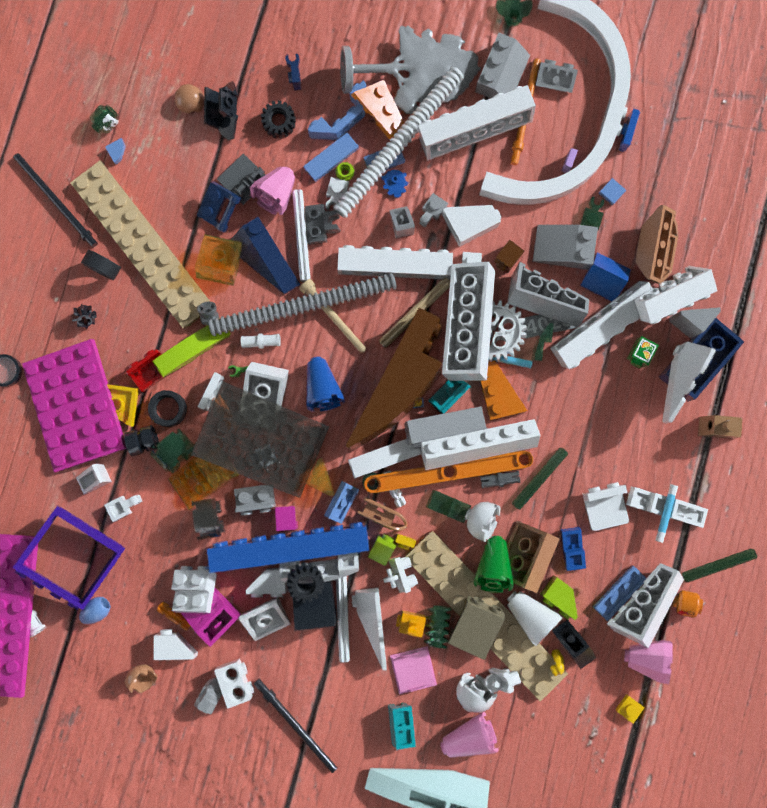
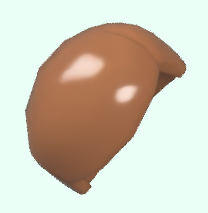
(189, 99)
(140, 678)

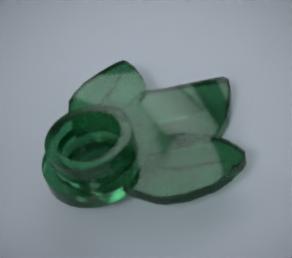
(514, 8)

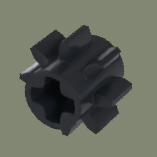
(84, 316)

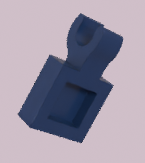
(294, 75)

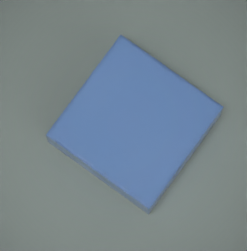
(612, 191)

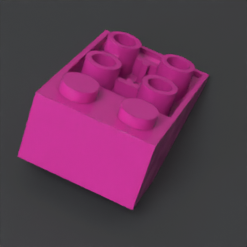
(213, 624)

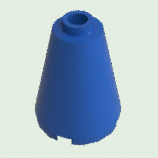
(322, 386)

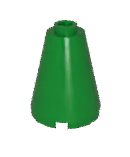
(494, 567)

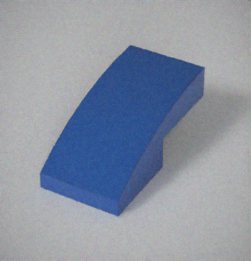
(573, 548)

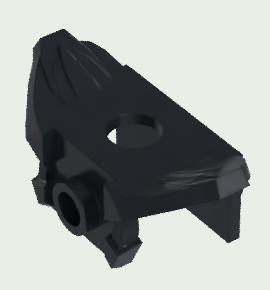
(221, 109)

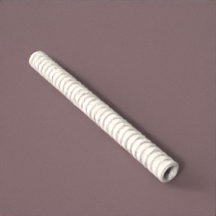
(399, 141)

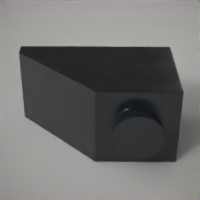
(574, 644)

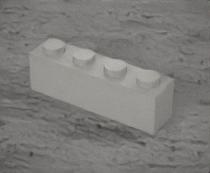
(444, 426)

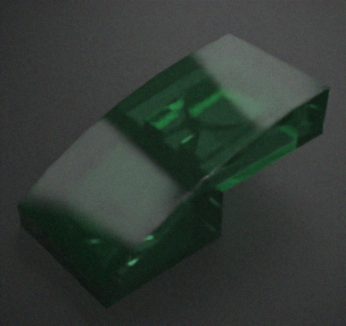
(544, 337)
(448, 506)

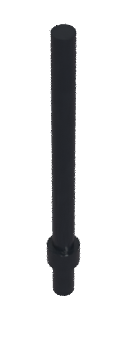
(269, 696)

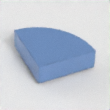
(116, 150)

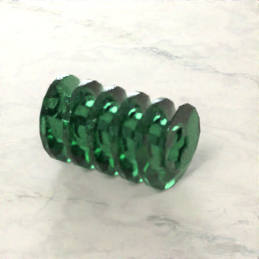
(437, 626)

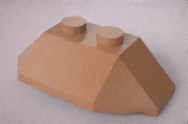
(658, 245)

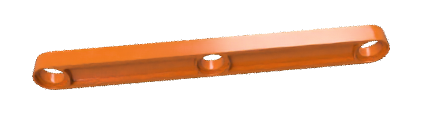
(468, 469)

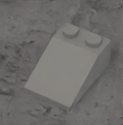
(565, 245)

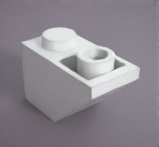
(268, 583)

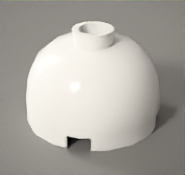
(482, 519)
(473, 694)

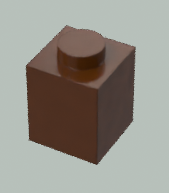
(508, 256)

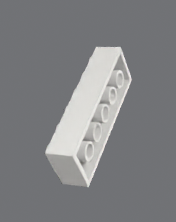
(477, 122)
(469, 322)

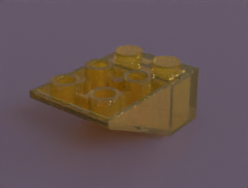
(199, 480)

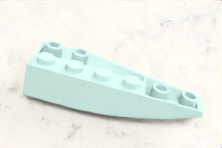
(429, 788)

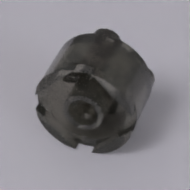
(207, 519)

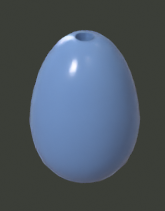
(95, 610)

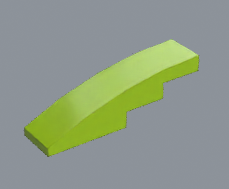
(187, 350)

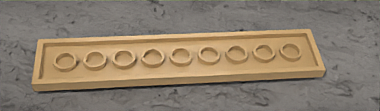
(140, 243)
(454, 584)

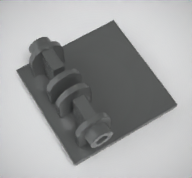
(240, 177)

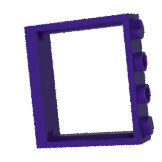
(56, 590)

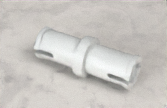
(260, 341)

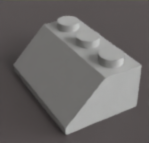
(502, 67)

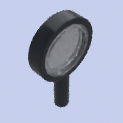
(9, 370)

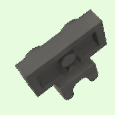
(320, 223)

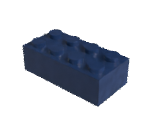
(718, 338)

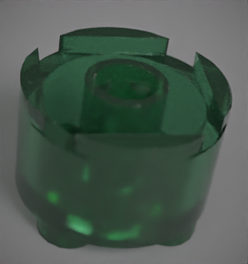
(173, 451)

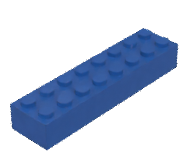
(288, 548)

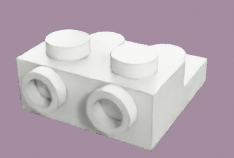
(193, 589)

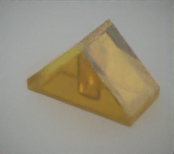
(320, 478)

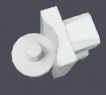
(397, 575)
(501, 680)

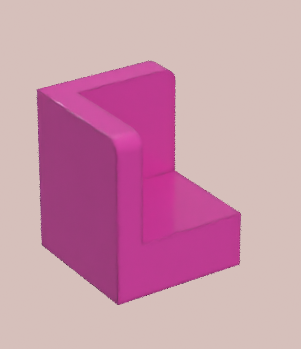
(285, 518)

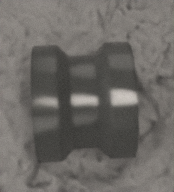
(207, 311)

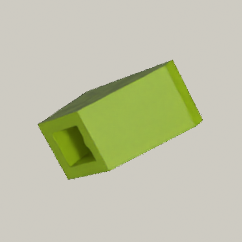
(382, 549)
(560, 595)

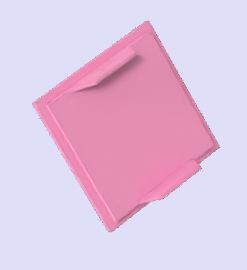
(413, 670)

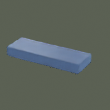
(331, 157)
(619, 593)

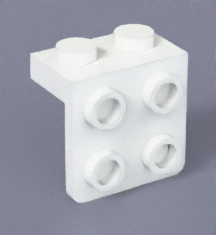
(606, 506)

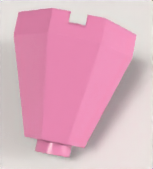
(274, 190)
(651, 661)

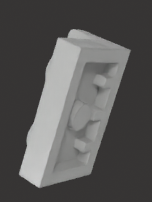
(556, 76)
(254, 498)

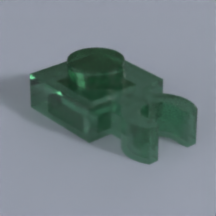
(592, 216)

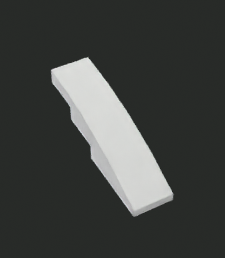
(382, 458)
(655, 504)

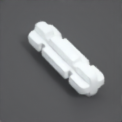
(396, 494)

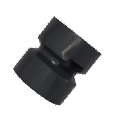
(143, 440)

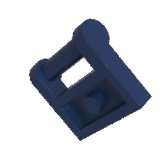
(213, 204)

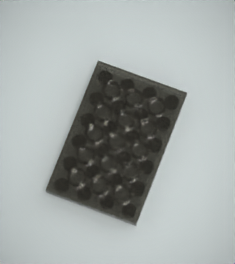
(260, 440)

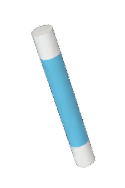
(666, 513)

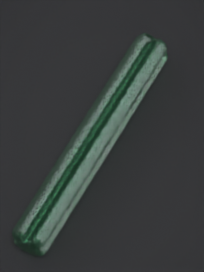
(540, 478)
(719, 565)

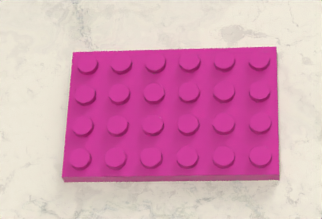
(74, 405)

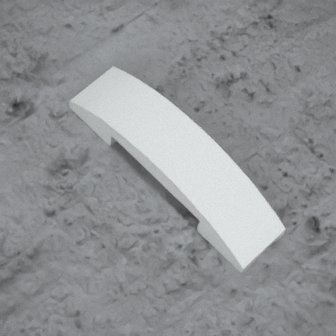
(330, 569)

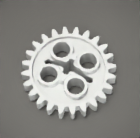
(511, 337)

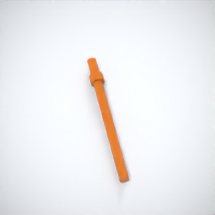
(518, 145)

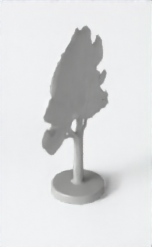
(424, 60)

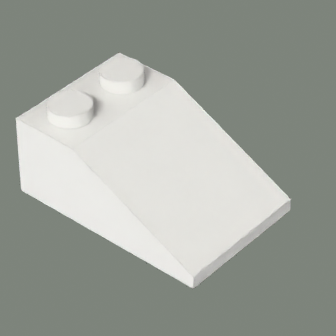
(266, 382)

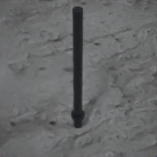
(85, 234)

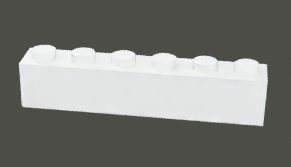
(398, 262)
(600, 327)
(480, 444)

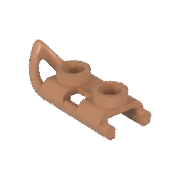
(386, 517)

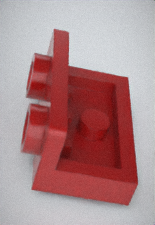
(145, 372)

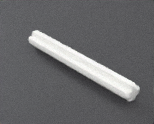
(301, 235)
(342, 616)

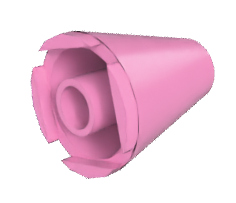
(471, 738)

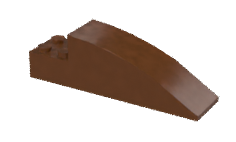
(403, 382)

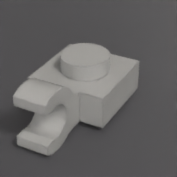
(432, 208)

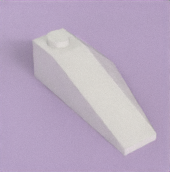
(686, 365)
(369, 611)

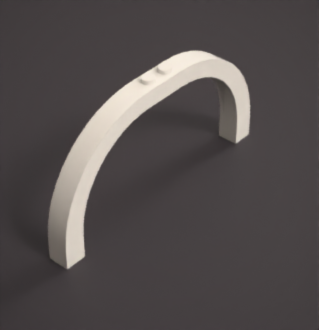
(608, 37)

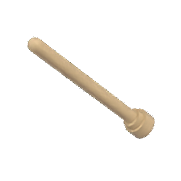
(308, 287)

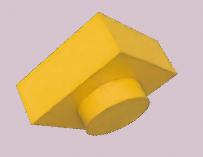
(405, 542)
(629, 708)

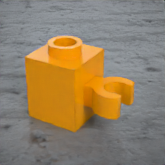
(411, 623)

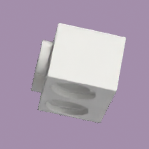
(228, 683)

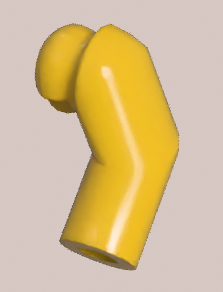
(558, 668)

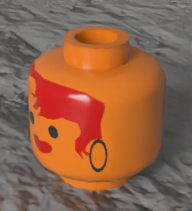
(688, 604)

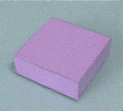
(569, 160)

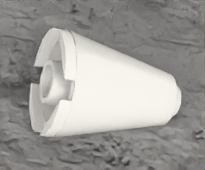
(532, 616)

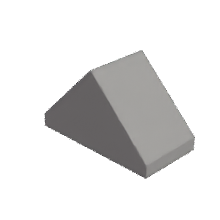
(402, 222)

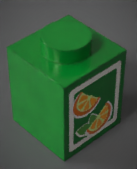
(642, 352)

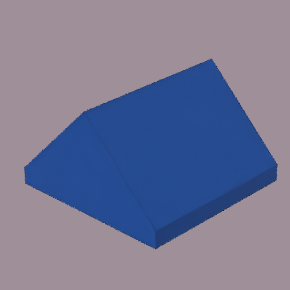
(606, 277)

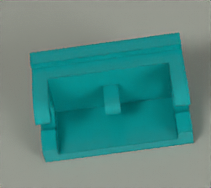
(448, 395)
(401, 726)

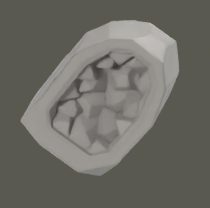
(209, 696)

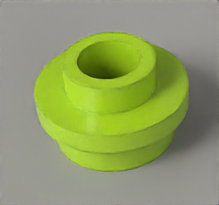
(345, 166)

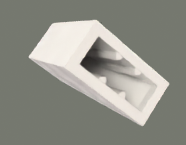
(471, 221)

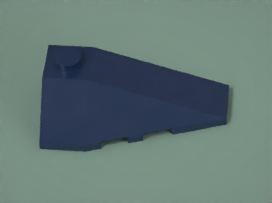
(264, 256)

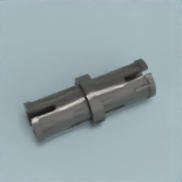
(500, 479)

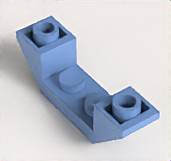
(322, 130)

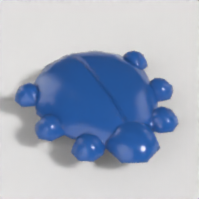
(395, 182)

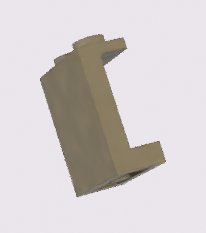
(477, 627)

